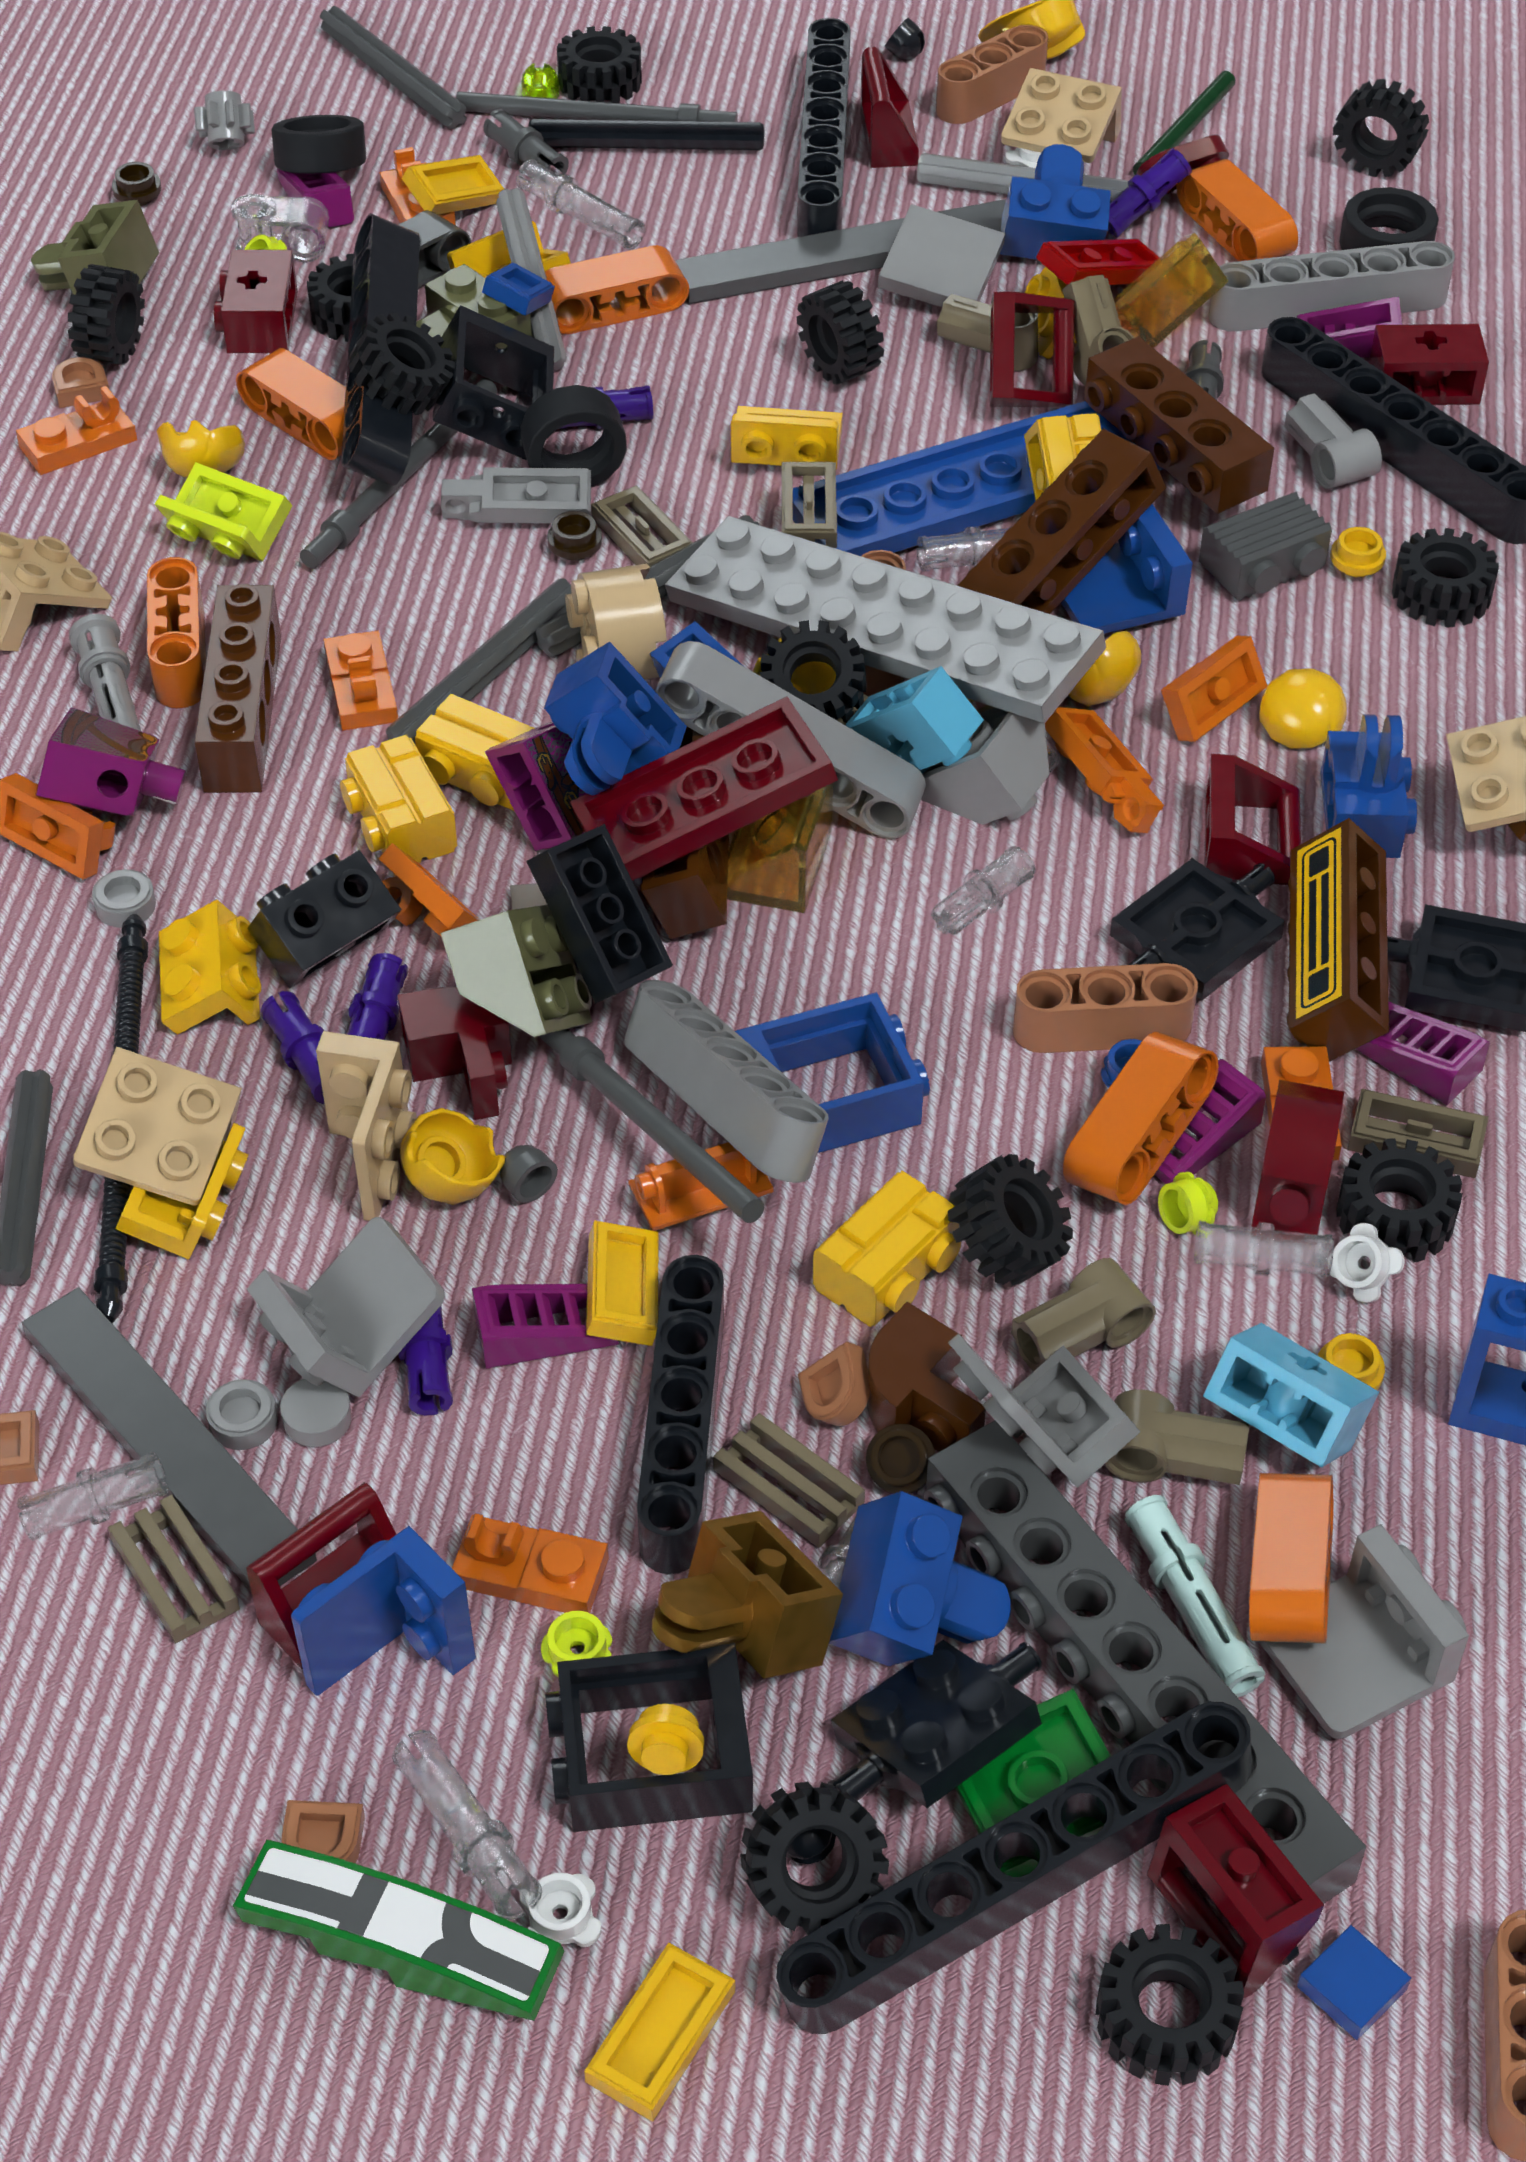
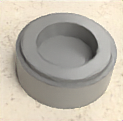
(121, 895)
(315, 1413)
(241, 1414)

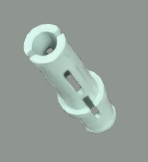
(1180, 1571)

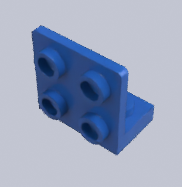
(1135, 581)
(389, 1591)

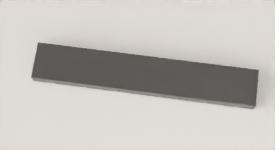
(150, 1417)

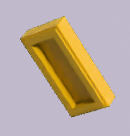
(453, 184)
(622, 1283)
(660, 2031)

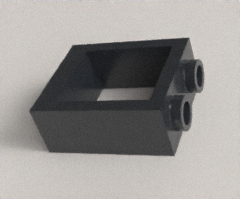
(522, 366)
(643, 1682)

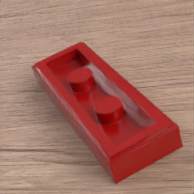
(1115, 259)

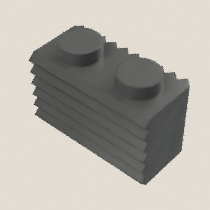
(1265, 546)

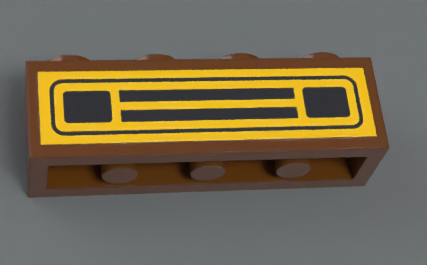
(1338, 940)

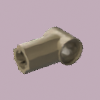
(1095, 320)
(968, 324)
(1095, 1309)
(1177, 1442)

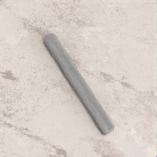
(993, 176)

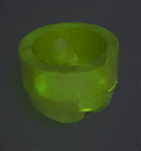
(540, 82)

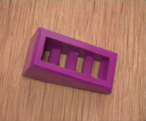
(324, 187)
(1355, 324)
(1447, 1066)
(1236, 1106)
(530, 1342)

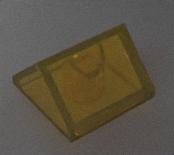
(1170, 290)
(781, 854)

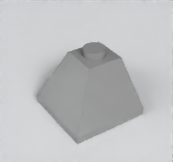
(996, 773)

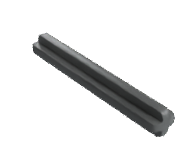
(23, 1174)

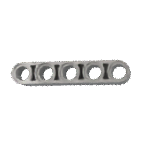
(1332, 279)
(872, 783)
(726, 1081)

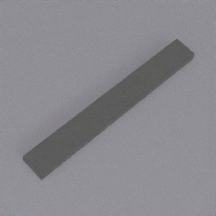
(808, 256)

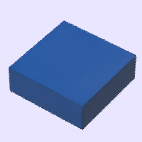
(518, 288)
(1353, 1982)

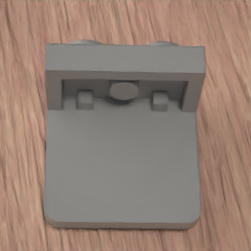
(354, 1312)
(1058, 1407)
(1383, 1644)

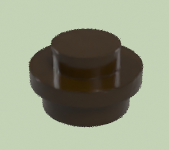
(136, 182)
(574, 536)
(899, 1458)

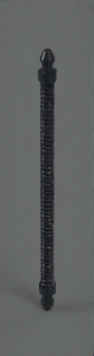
(111, 1275)

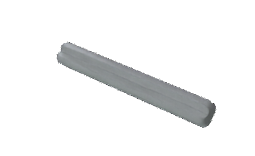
(525, 252)

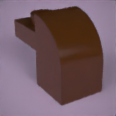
(913, 1380)

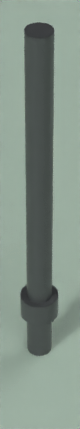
(588, 109)
(344, 525)
(588, 1064)

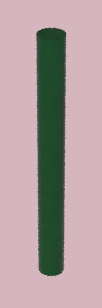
(1191, 116)

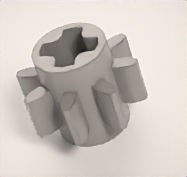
(224, 120)

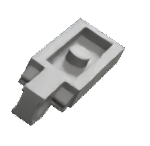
(517, 495)

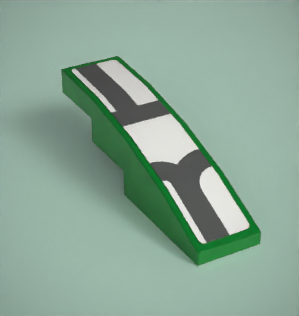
(401, 1928)

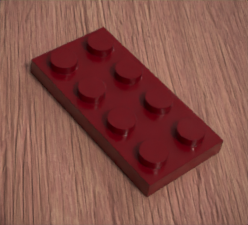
(709, 788)

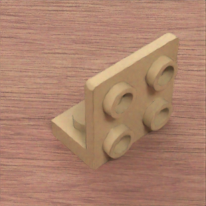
(1065, 112)
(40, 574)
(1490, 773)
(368, 1103)
(157, 1126)

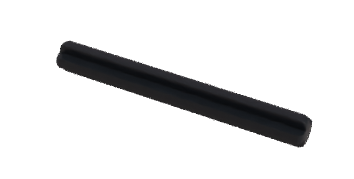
(650, 134)

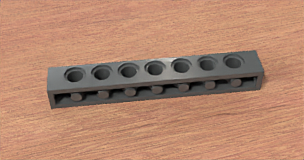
(996, 1473)

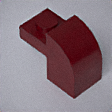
(453, 1037)
(1298, 1157)

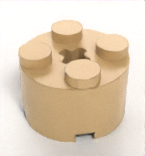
(618, 609)

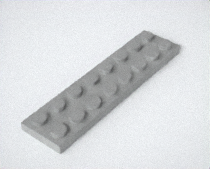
(898, 617)

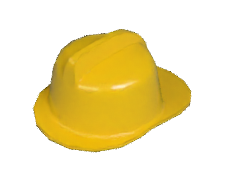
(1056, 17)

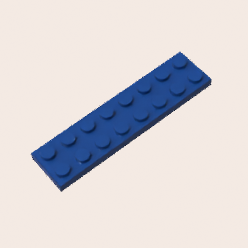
(935, 488)

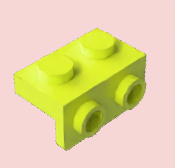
(225, 511)

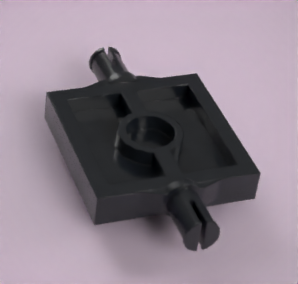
(1201, 923)
(1466, 967)
(936, 1723)

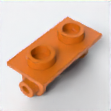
(674, 1195)

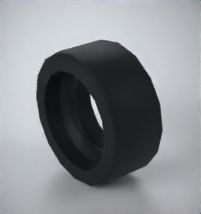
(319, 144)
(1391, 209)
(570, 406)

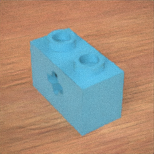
(920, 720)
(1290, 1394)

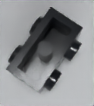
(323, 917)

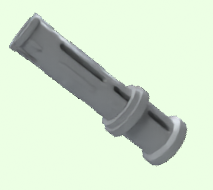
(104, 667)

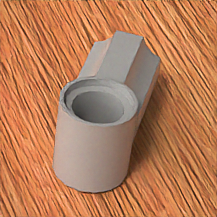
(1334, 448)

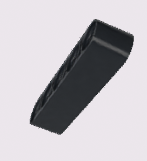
(694, 1324)

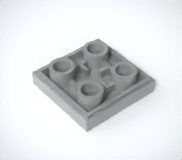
(940, 257)

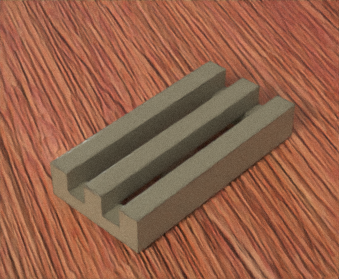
(809, 529)
(632, 532)
(1420, 1121)
(796, 1471)
(150, 1527)

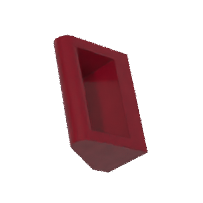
(886, 115)
(1002, 333)
(1240, 783)
(276, 1604)
(1242, 1876)

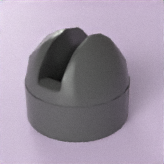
(527, 1173)

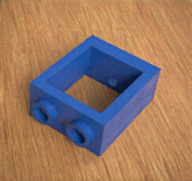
(840, 1031)
(1491, 1395)

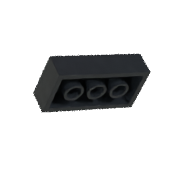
(599, 913)

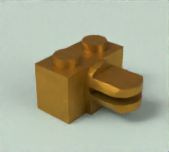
(750, 1591)

